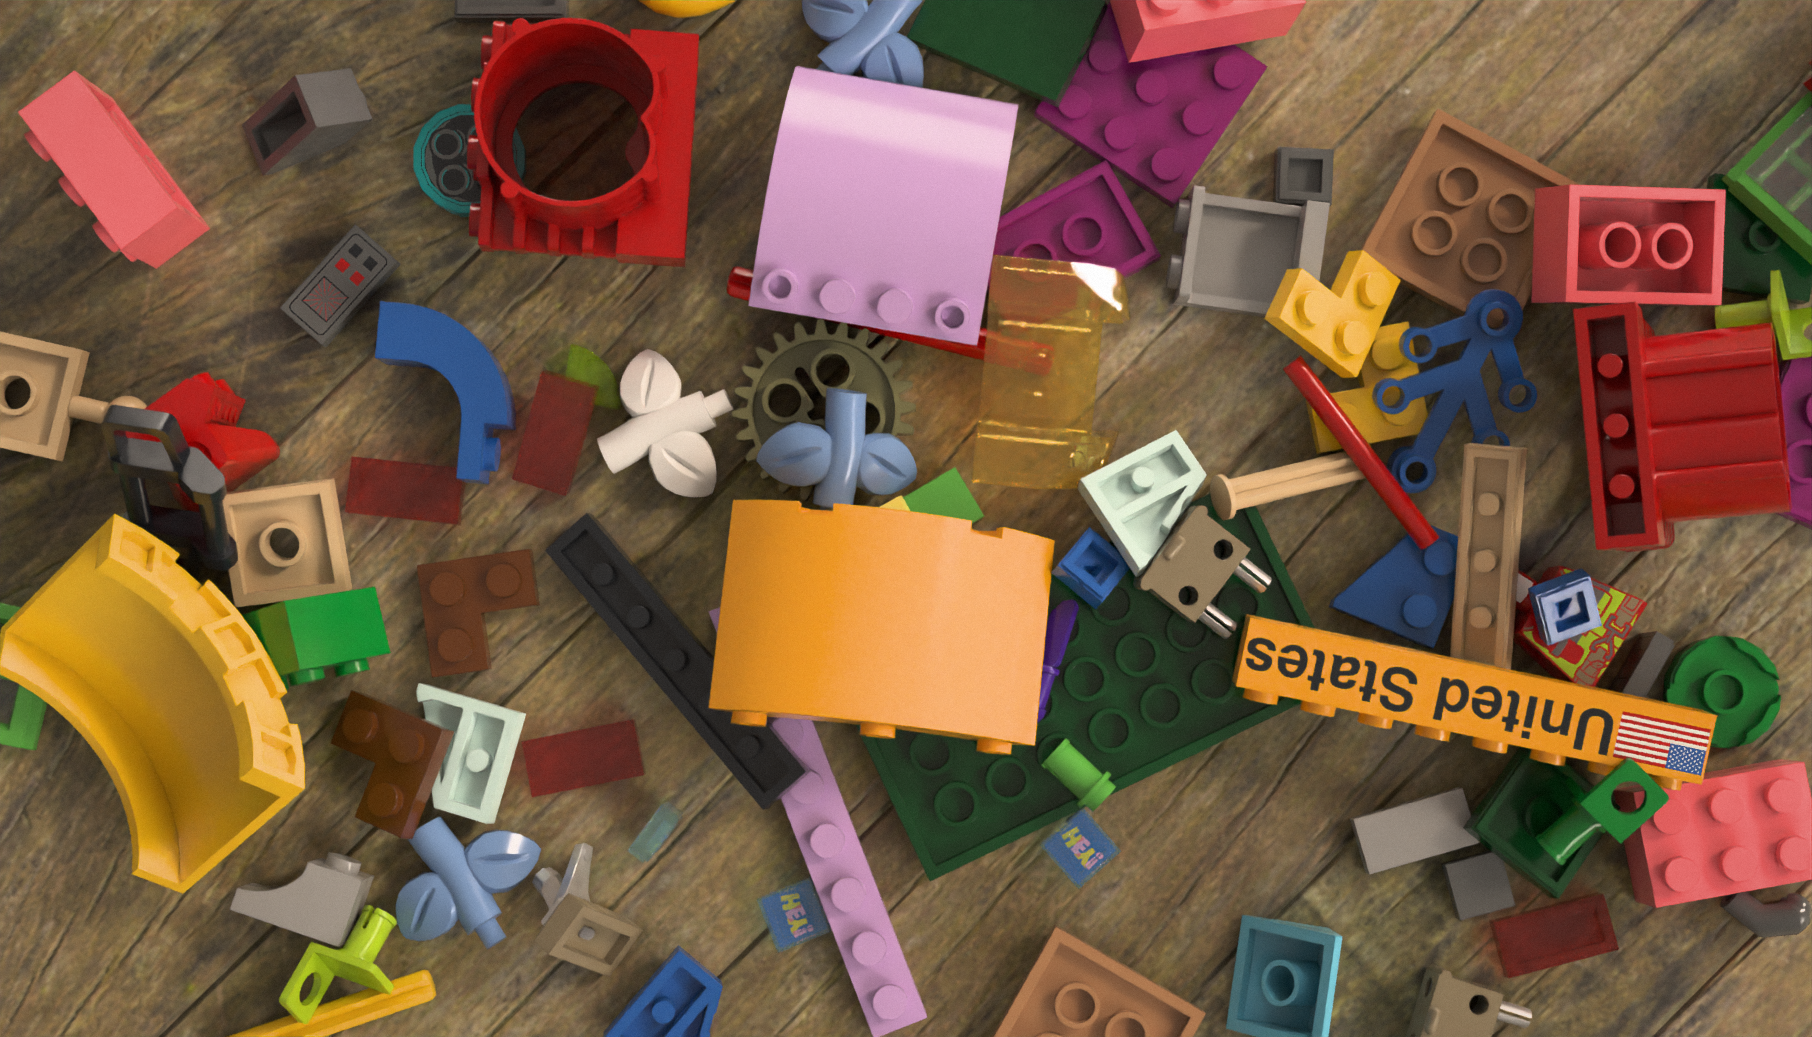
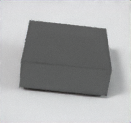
(1303, 175)
(1477, 885)

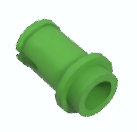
(1079, 775)

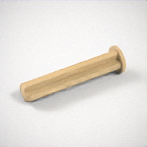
(1281, 483)

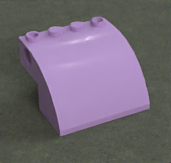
(883, 205)

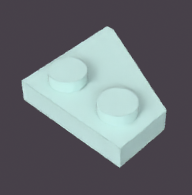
(1144, 496)
(478, 754)

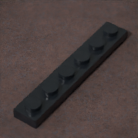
(672, 657)

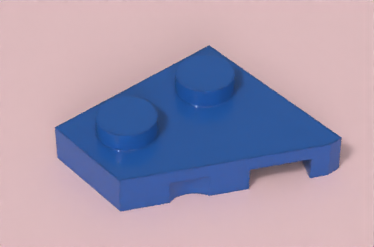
(1406, 589)
(672, 1003)

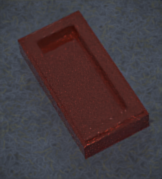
(555, 432)
(405, 491)
(583, 758)
(1554, 935)

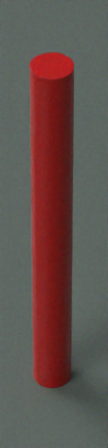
(1361, 453)

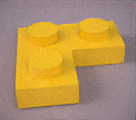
(1337, 322)
(1375, 425)

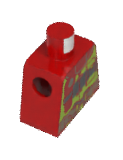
(1588, 654)

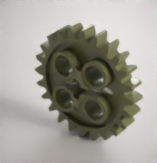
(808, 352)

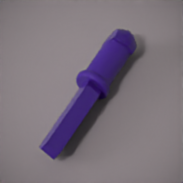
(1056, 640)

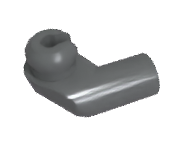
(1769, 920)

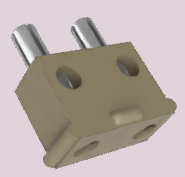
(1190, 561)
(1445, 1010)

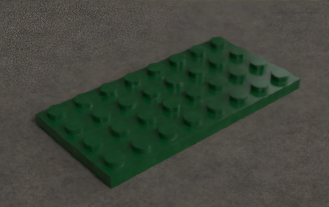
(1129, 696)

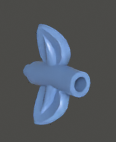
(866, 38)
(840, 455)
(462, 882)

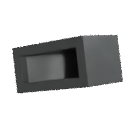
(306, 119)

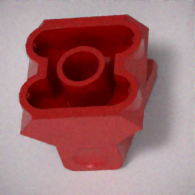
(208, 421)

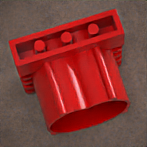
(650, 70)
(1677, 425)

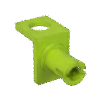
(1786, 323)
(350, 962)

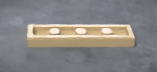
(1488, 553)

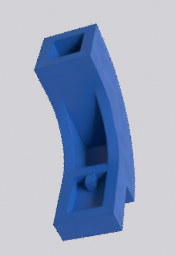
(434, 341)

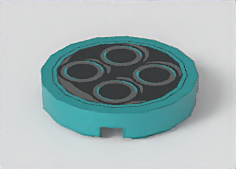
(442, 159)

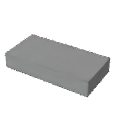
(1413, 830)

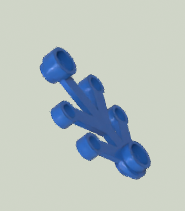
(1458, 382)

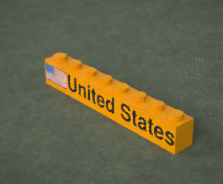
(1472, 700)

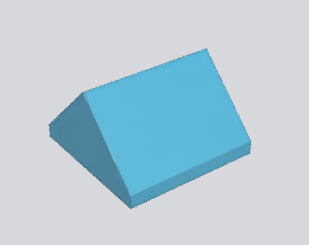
(1283, 979)

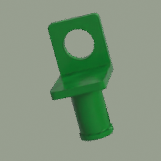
(1595, 811)

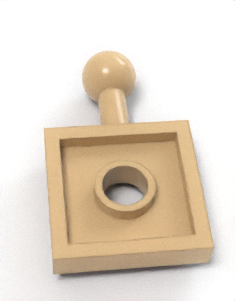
(54, 401)
(308, 511)

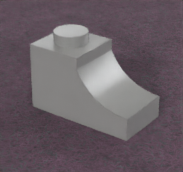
(317, 904)

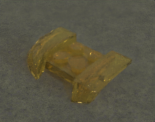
(1044, 372)

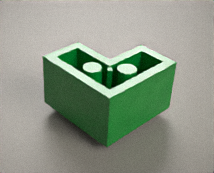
(321, 634)

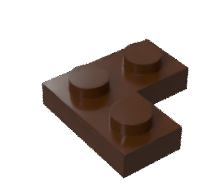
(458, 596)
(406, 759)

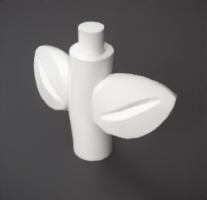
(665, 427)

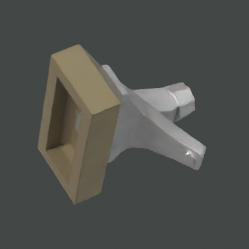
(574, 925)

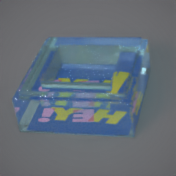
(656, 832)
(1080, 848)
(794, 914)

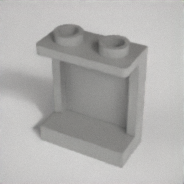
(1240, 250)

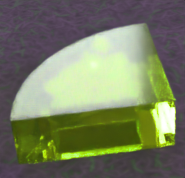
(590, 368)

